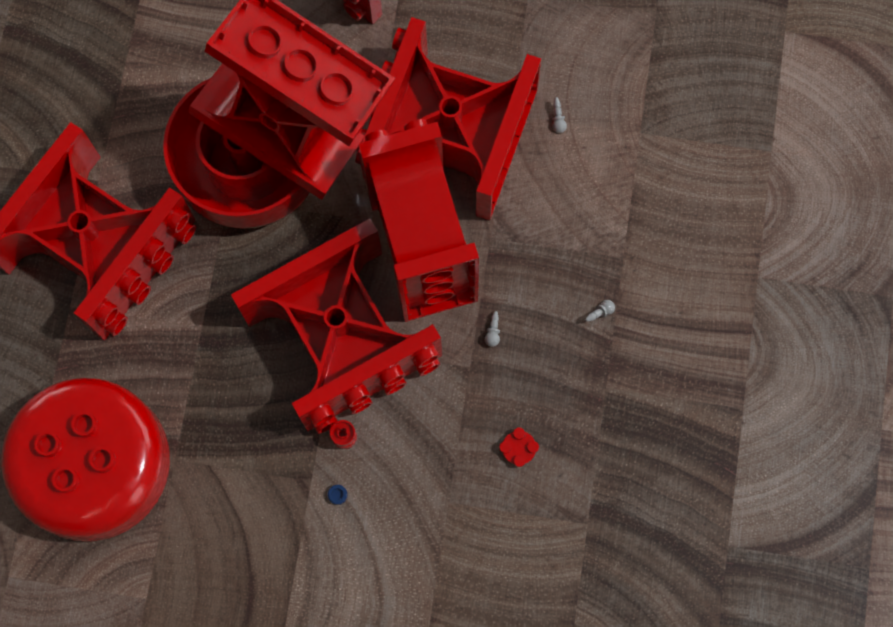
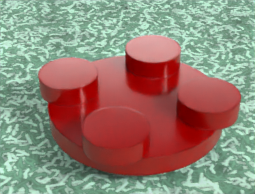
(519, 447)

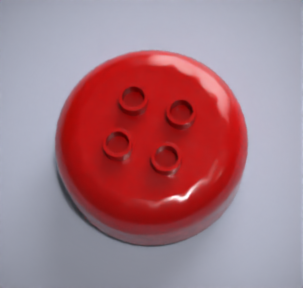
(221, 177)
(85, 459)

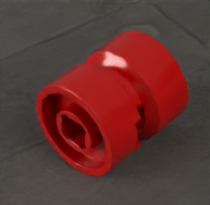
(343, 434)

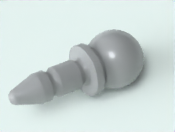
(559, 124)
(605, 308)
(492, 337)

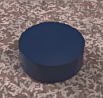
(337, 494)

